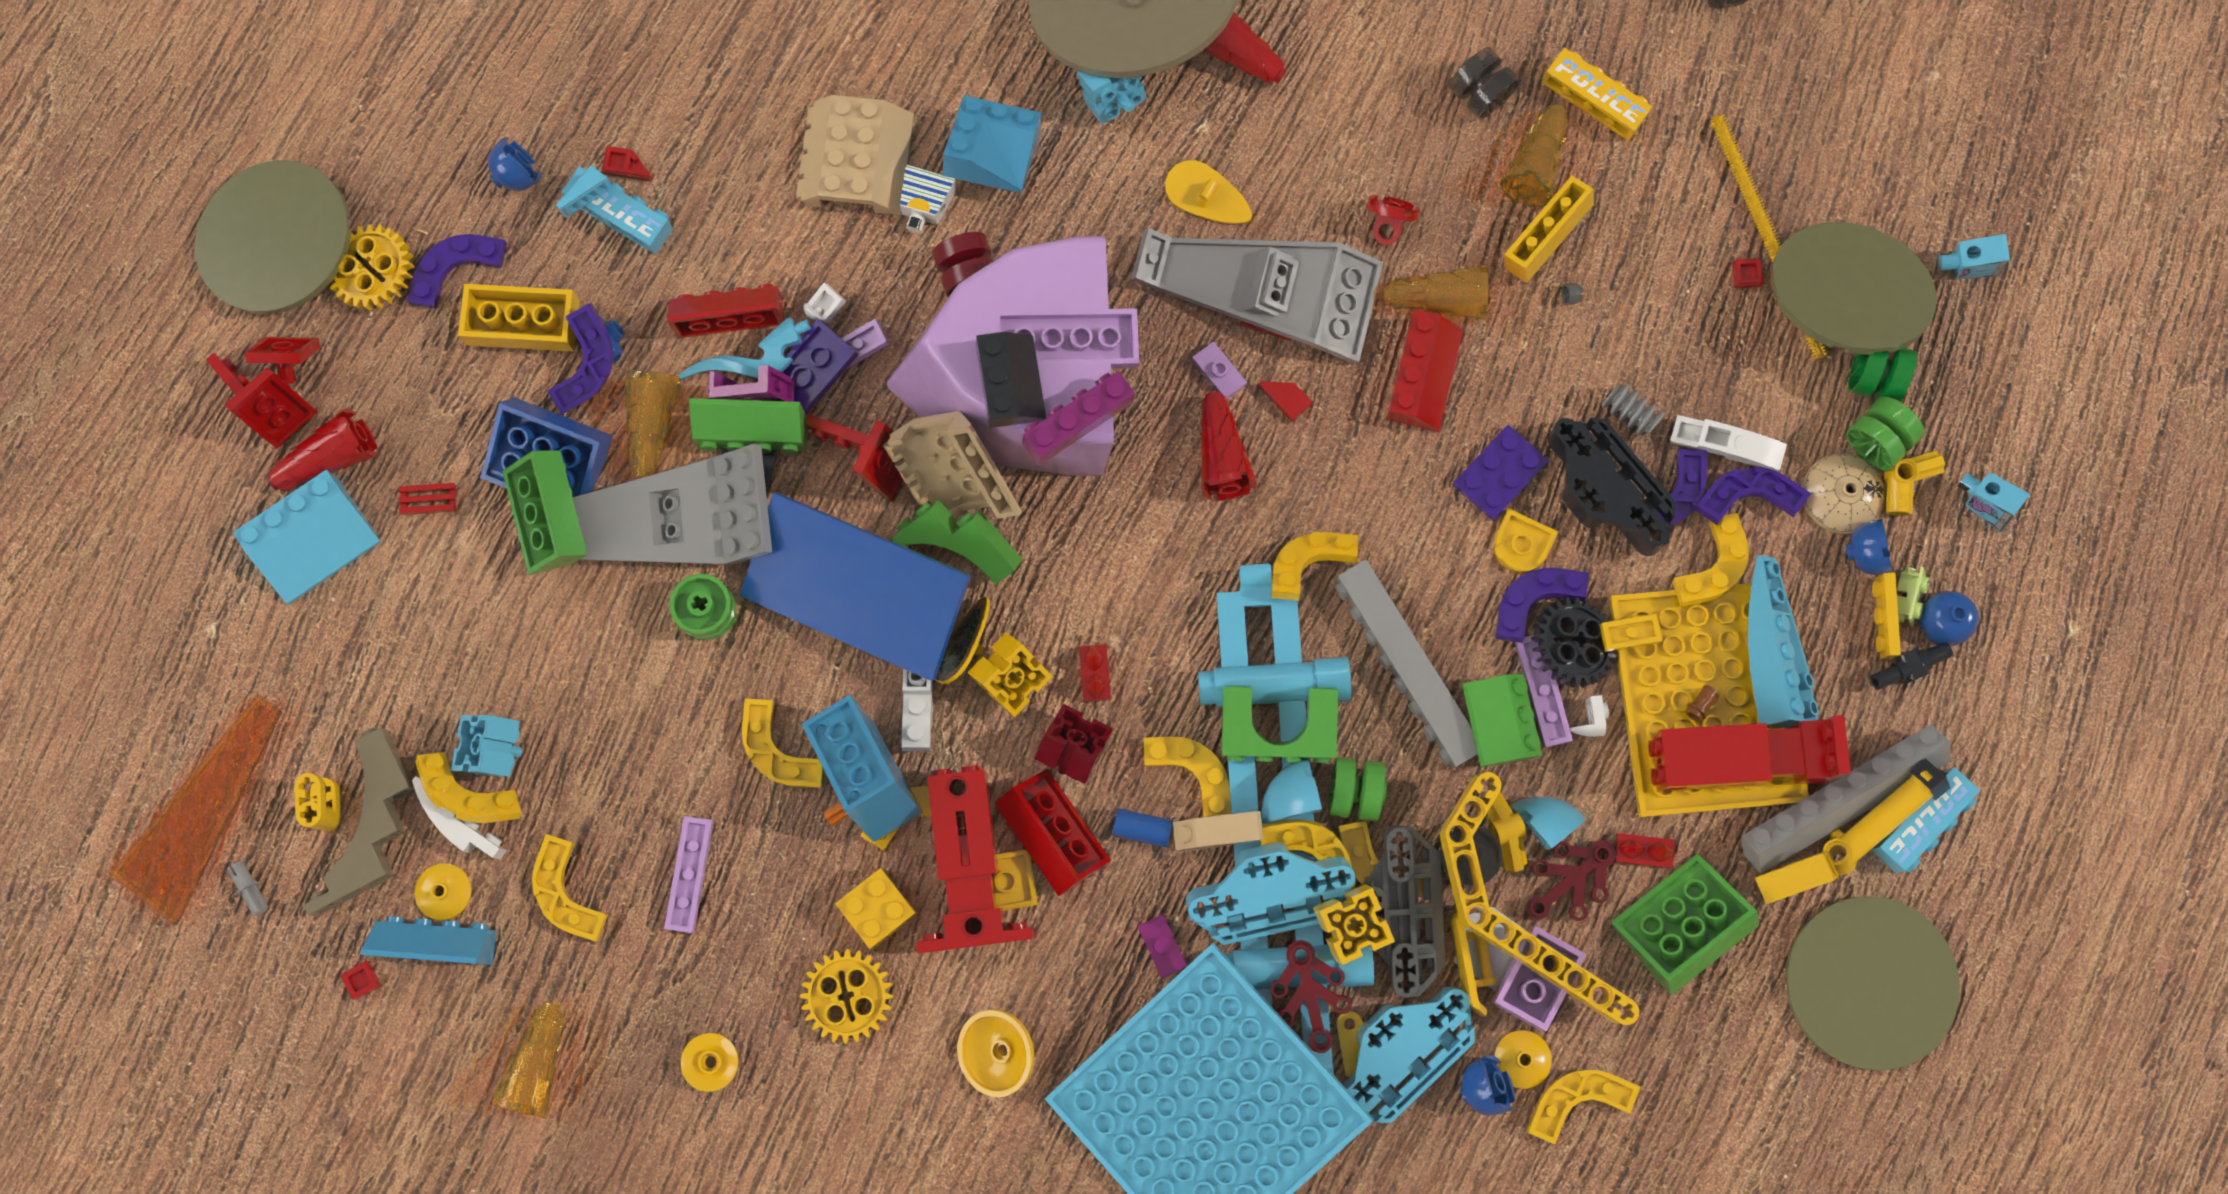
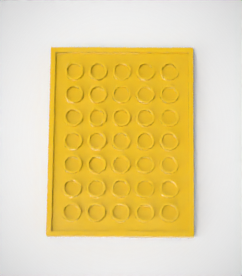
(1658, 680)

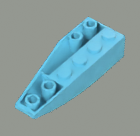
(1775, 652)

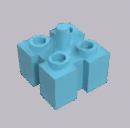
(1109, 95)
(486, 745)

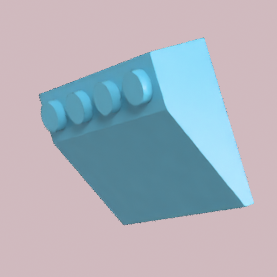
(307, 536)

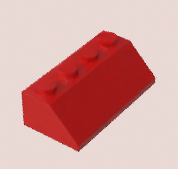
(726, 311)
(1425, 371)
(1052, 831)

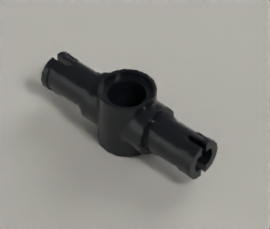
(1911, 666)

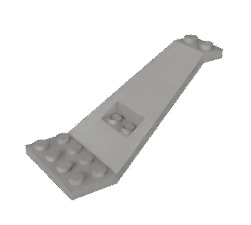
(1319, 296)
(682, 515)

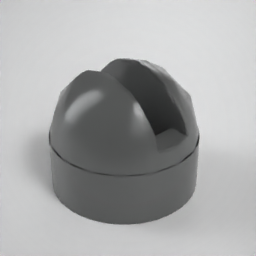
(1571, 293)

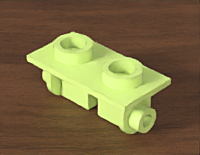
(1914, 585)

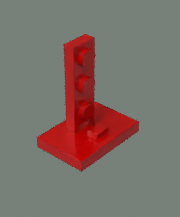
(265, 402)
(873, 462)

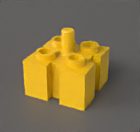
(1010, 674)
(1353, 924)

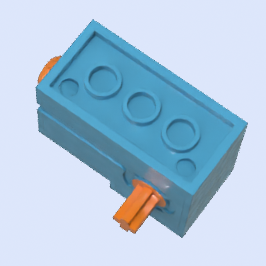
(860, 770)

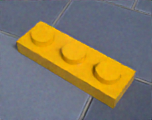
(1886, 616)

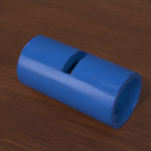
(1142, 827)

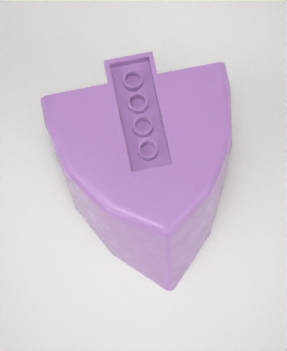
(1035, 290)

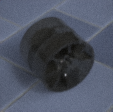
(1484, 83)
(1488, 854)

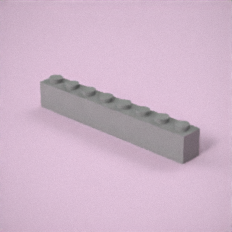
(1408, 663)
(1842, 800)

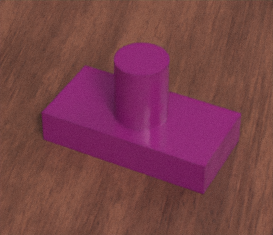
(1162, 946)

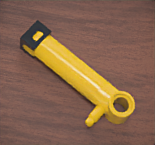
(1923, 785)

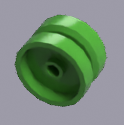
(692, 595)

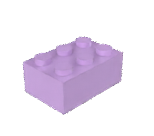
(1529, 994)

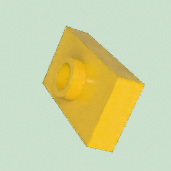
(1631, 632)

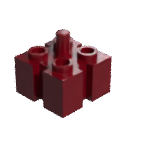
(1073, 744)

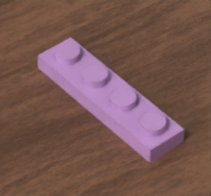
(1543, 696)
(689, 874)

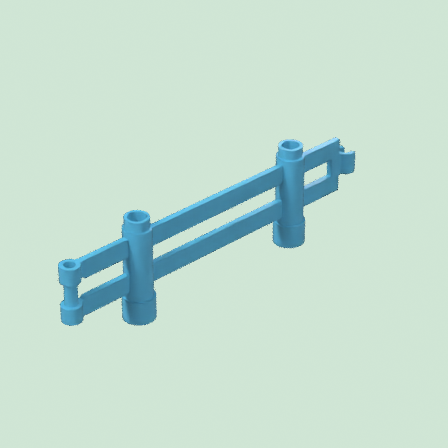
(1288, 686)

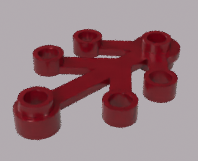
(1574, 877)
(1309, 990)

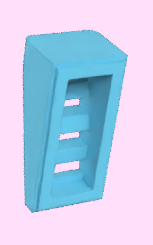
(583, 191)

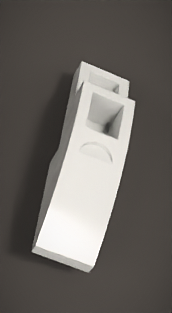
(1729, 441)
(917, 712)
(459, 832)

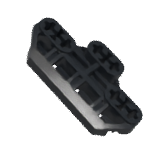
(1608, 491)

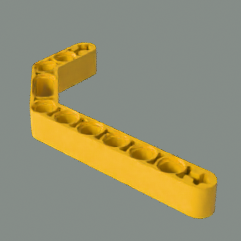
(1513, 933)

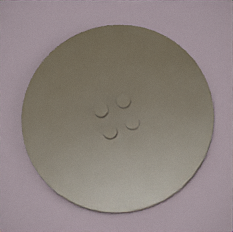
(1127, 35)

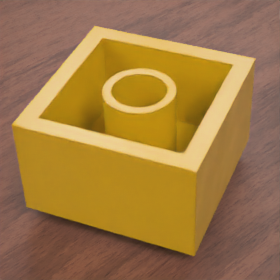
(876, 909)

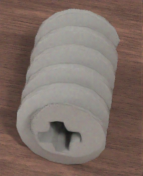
(1633, 409)

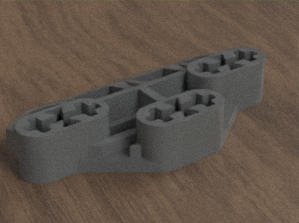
(1398, 908)

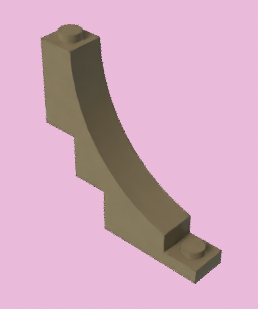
(364, 861)

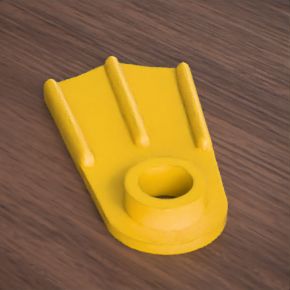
(1348, 1041)

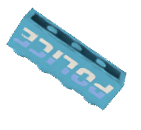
(627, 215)
(1920, 831)

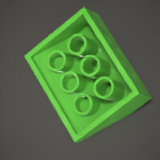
(1686, 923)

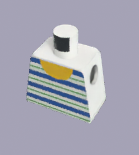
(925, 197)

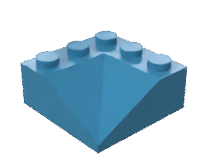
(992, 144)

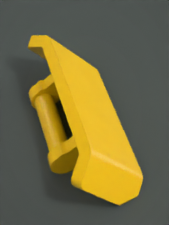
(1464, 963)

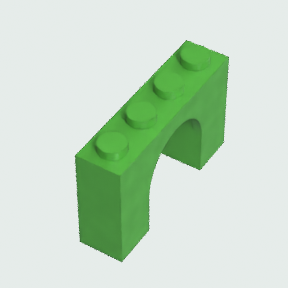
(1315, 740)

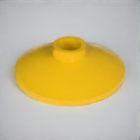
(455, 896)
(1509, 1053)
(695, 1066)

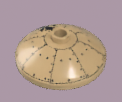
(1829, 501)

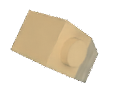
(1217, 831)

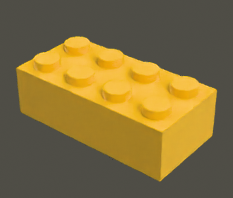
(517, 317)

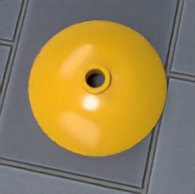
(983, 1053)

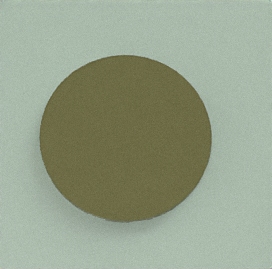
(272, 237)
(1853, 288)
(1872, 983)

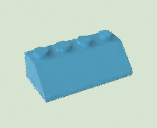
(431, 942)

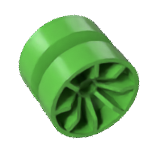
(1885, 433)
(1364, 789)

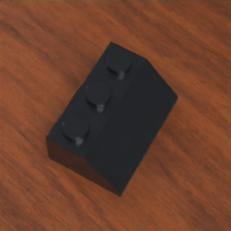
(1010, 378)

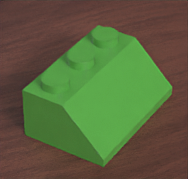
(1502, 720)

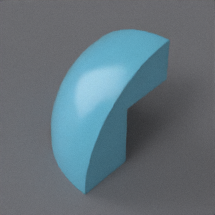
(1291, 794)
(1548, 818)

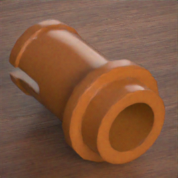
(1702, 703)

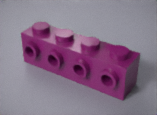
(1077, 418)

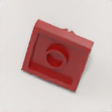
(283, 353)

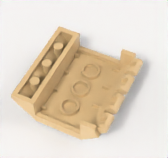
(855, 153)
(949, 465)

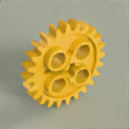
(387, 249)
(872, 989)

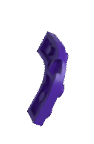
(445, 257)
(595, 364)
(1689, 482)
(1751, 482)
(1532, 588)

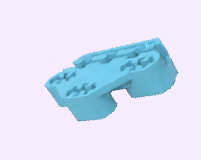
(1268, 888)
(1398, 1051)

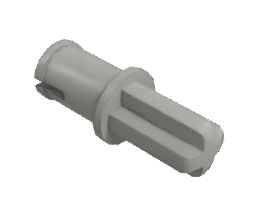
(247, 888)

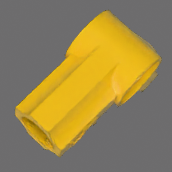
(1900, 491)
(1509, 831)

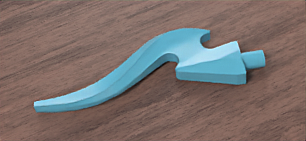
(784, 336)

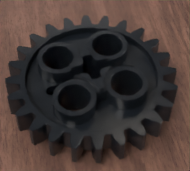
(1575, 666)

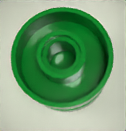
(1883, 371)

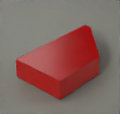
(624, 163)
(1287, 398)

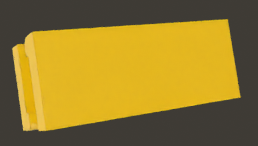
(1796, 877)

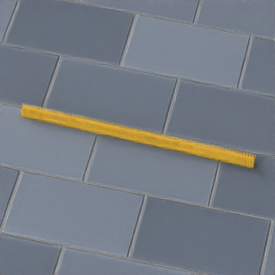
(1754, 205)

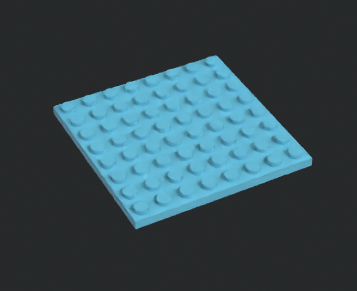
(1208, 1093)

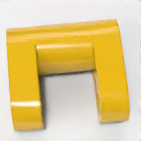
(316, 813)

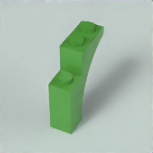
(969, 536)

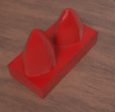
(1095, 673)
(1644, 850)

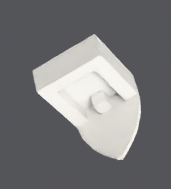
(824, 304)
(1597, 714)

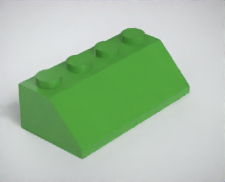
(748, 422)
(544, 511)

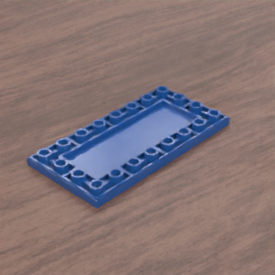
(857, 587)

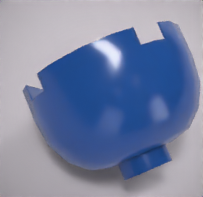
(512, 166)
(1870, 548)
(1949, 618)
(1487, 1087)

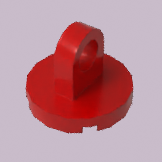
(1391, 212)

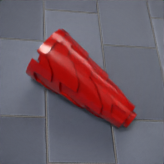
(1247, 51)
(332, 447)
(1223, 454)

